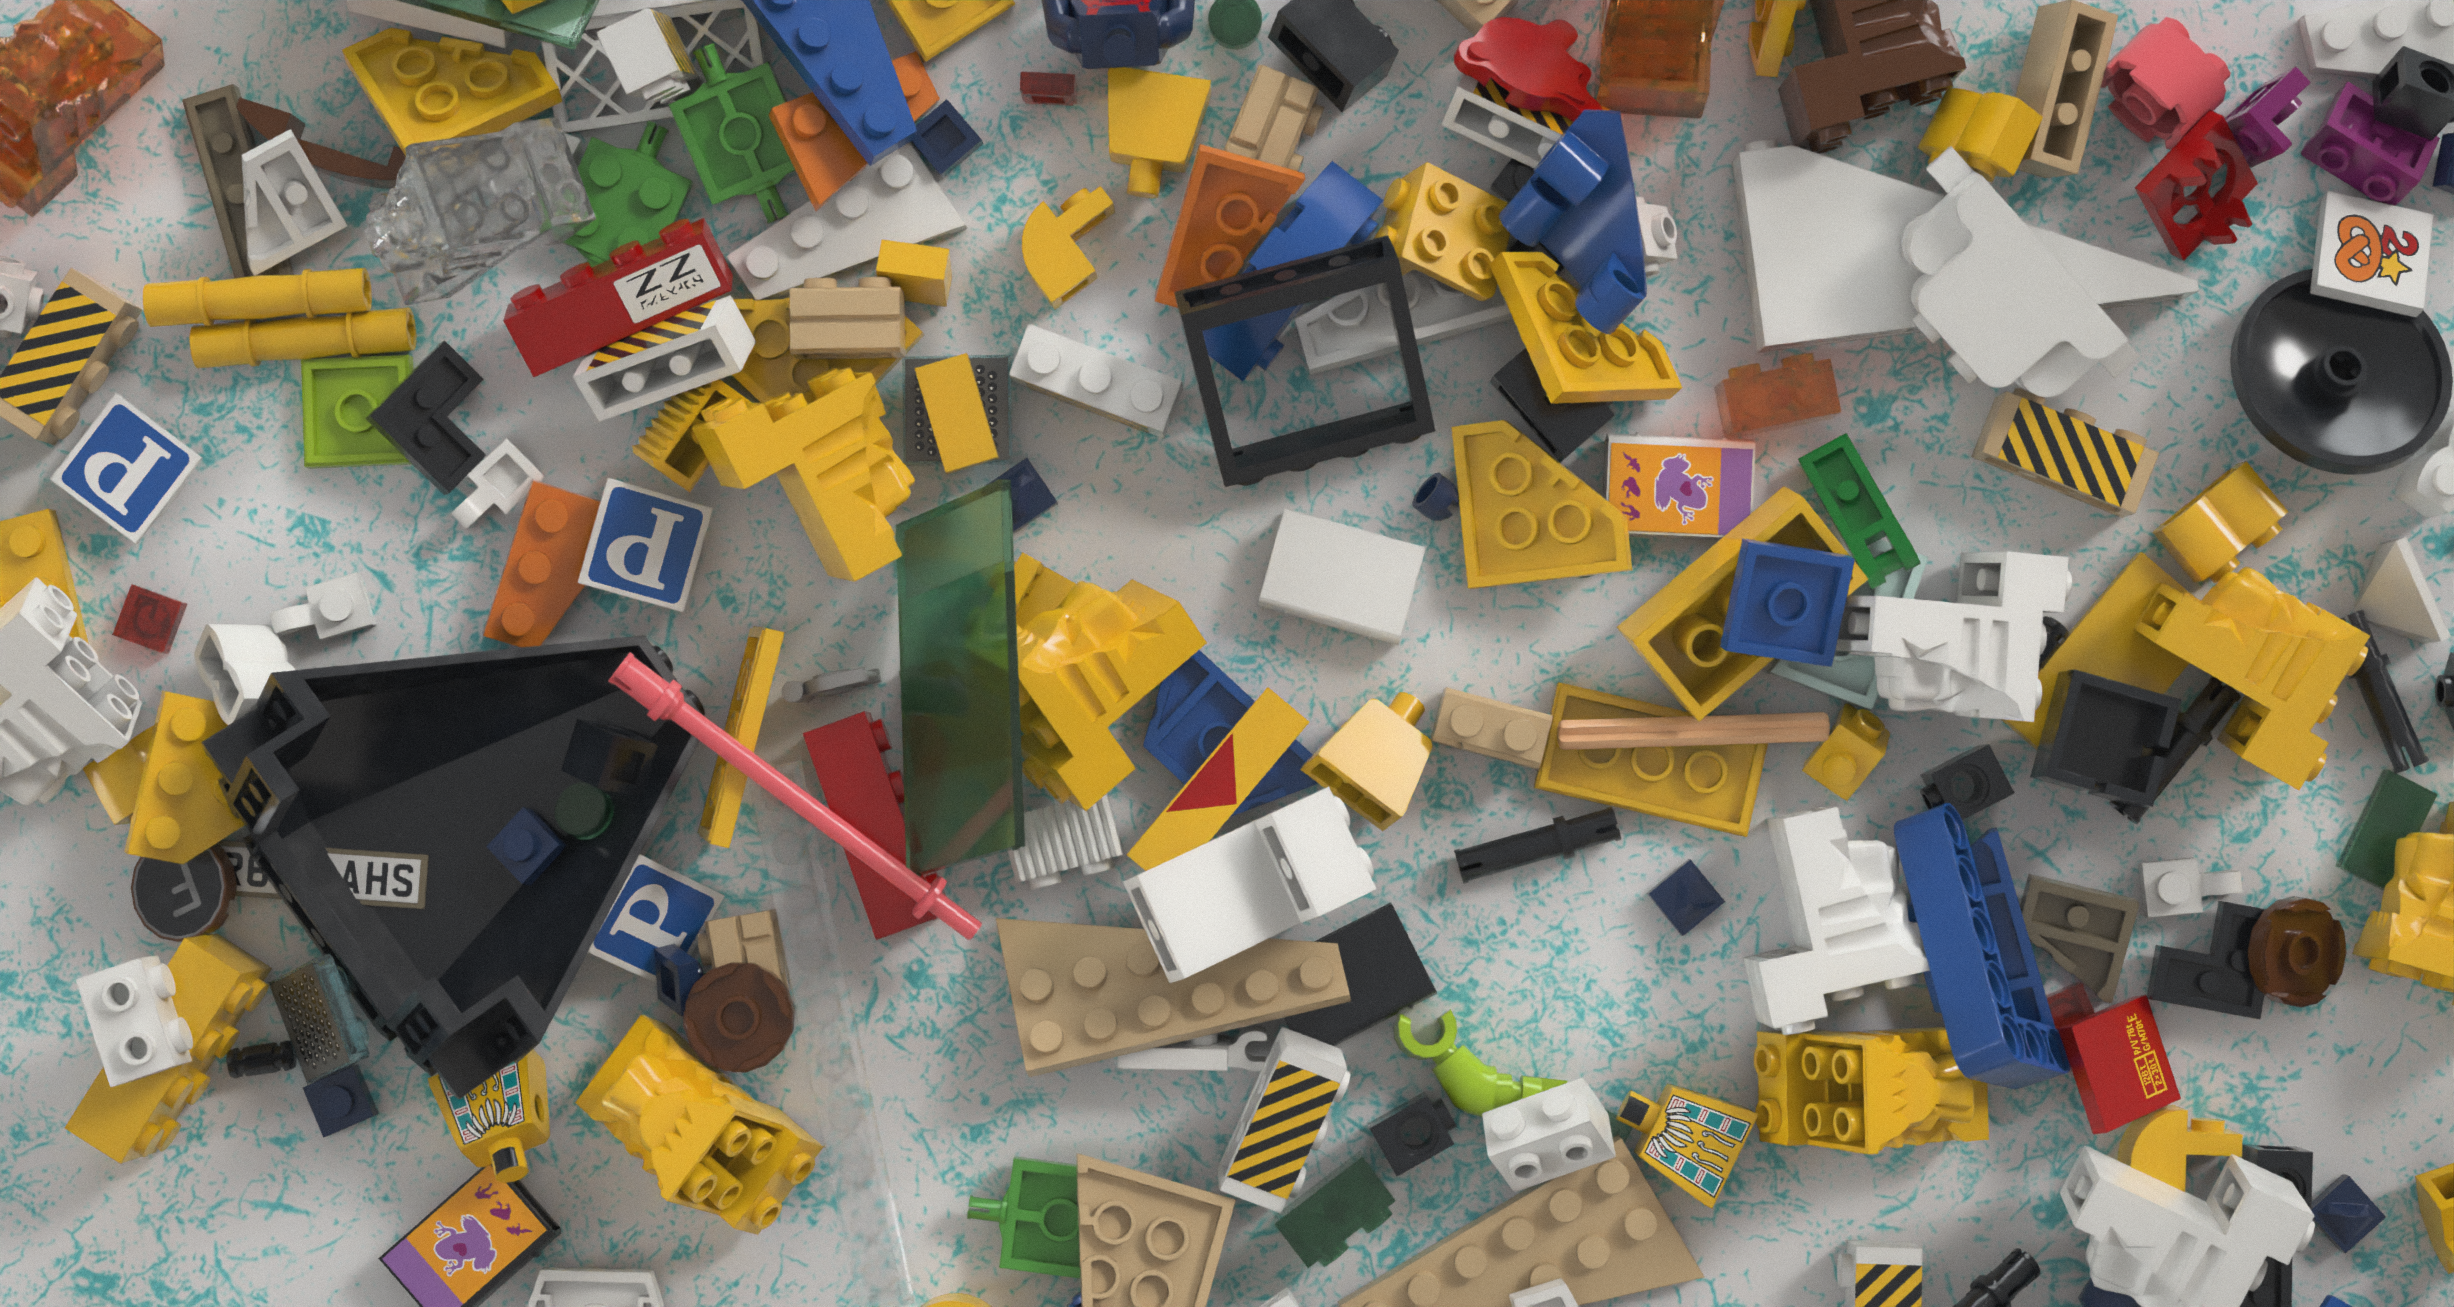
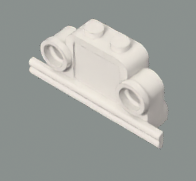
(2002, 292)

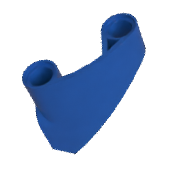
(1587, 217)

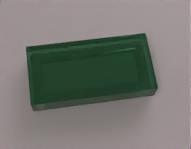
(2390, 813)

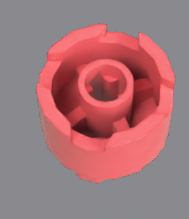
(2164, 82)

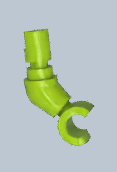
(1462, 1075)

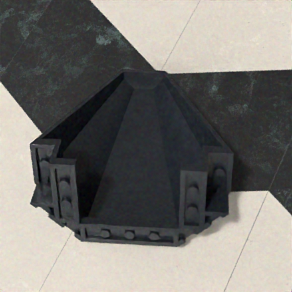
(436, 766)

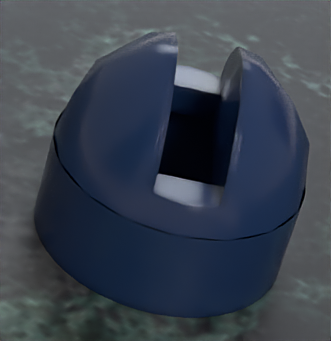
(1435, 497)

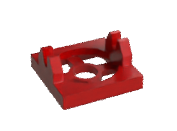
(2193, 164)

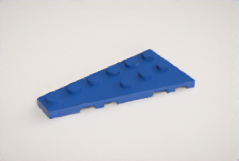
(845, 65)

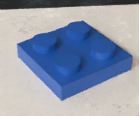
(1787, 602)

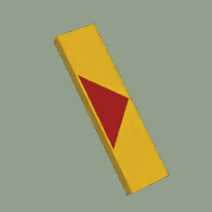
(1221, 781)

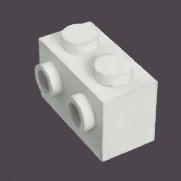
(135, 1019)
(1548, 1135)

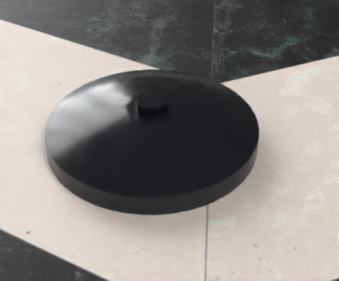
(2339, 378)

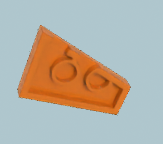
(821, 149)
(1222, 218)

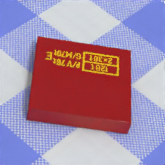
(2119, 1064)

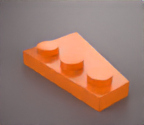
(542, 565)

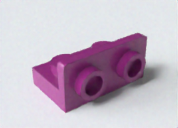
(2255, 117)
(2367, 152)

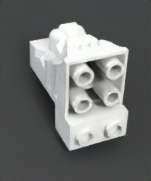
(1965, 654)
(54, 697)
(1251, 884)
(1843, 920)
(2179, 1248)

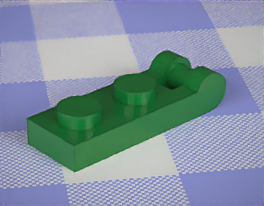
(1858, 509)

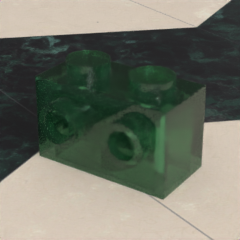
(1335, 1210)

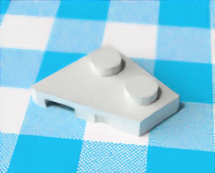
(284, 203)

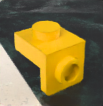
(1850, 753)

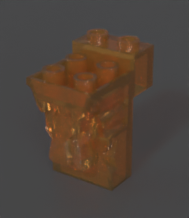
(1655, 56)
(61, 84)

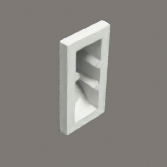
(2399, 596)

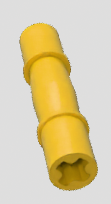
(257, 297)
(303, 338)

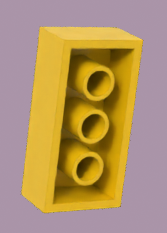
(1684, 622)
(212, 992)

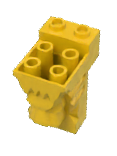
(828, 458)
(2272, 651)
(1084, 672)
(2416, 912)
(1865, 1090)
(698, 1129)

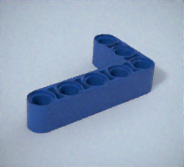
(1965, 959)

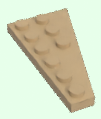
(1104, 995)
(1589, 1228)
(1146, 1237)

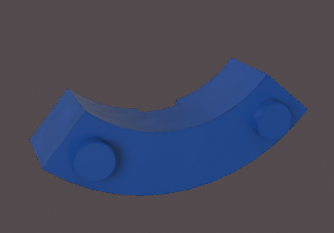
(1326, 217)

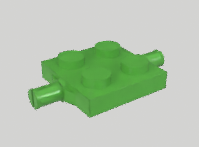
(732, 134)
(628, 194)
(1036, 1218)

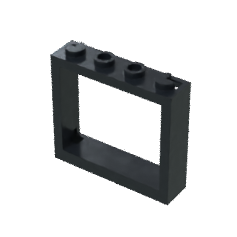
(1287, 287)

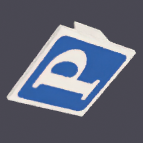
(126, 468)
(645, 545)
(653, 912)

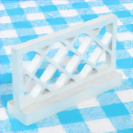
(612, 11)

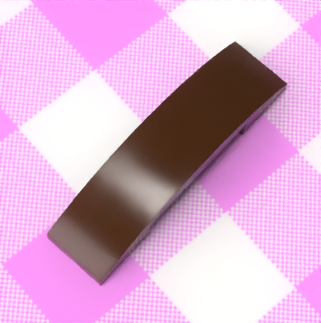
(349, 168)

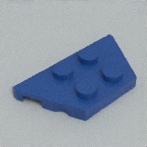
(1194, 715)
(2009, 931)

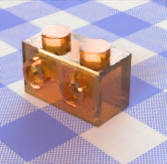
(1777, 398)

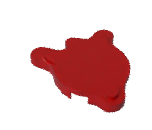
(1529, 64)

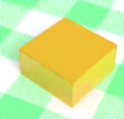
(918, 269)

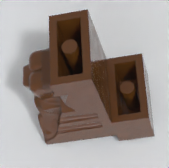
(1872, 60)

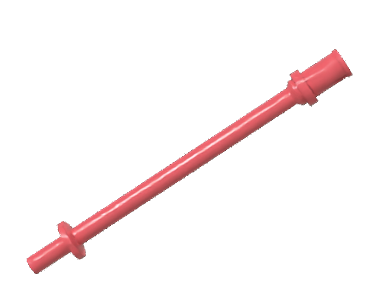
(667, 702)

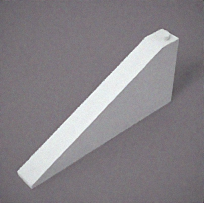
(1831, 260)

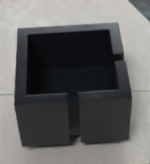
(2098, 738)

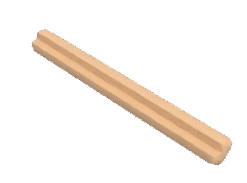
(1690, 732)

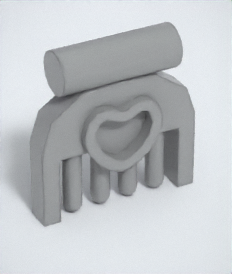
(829, 684)

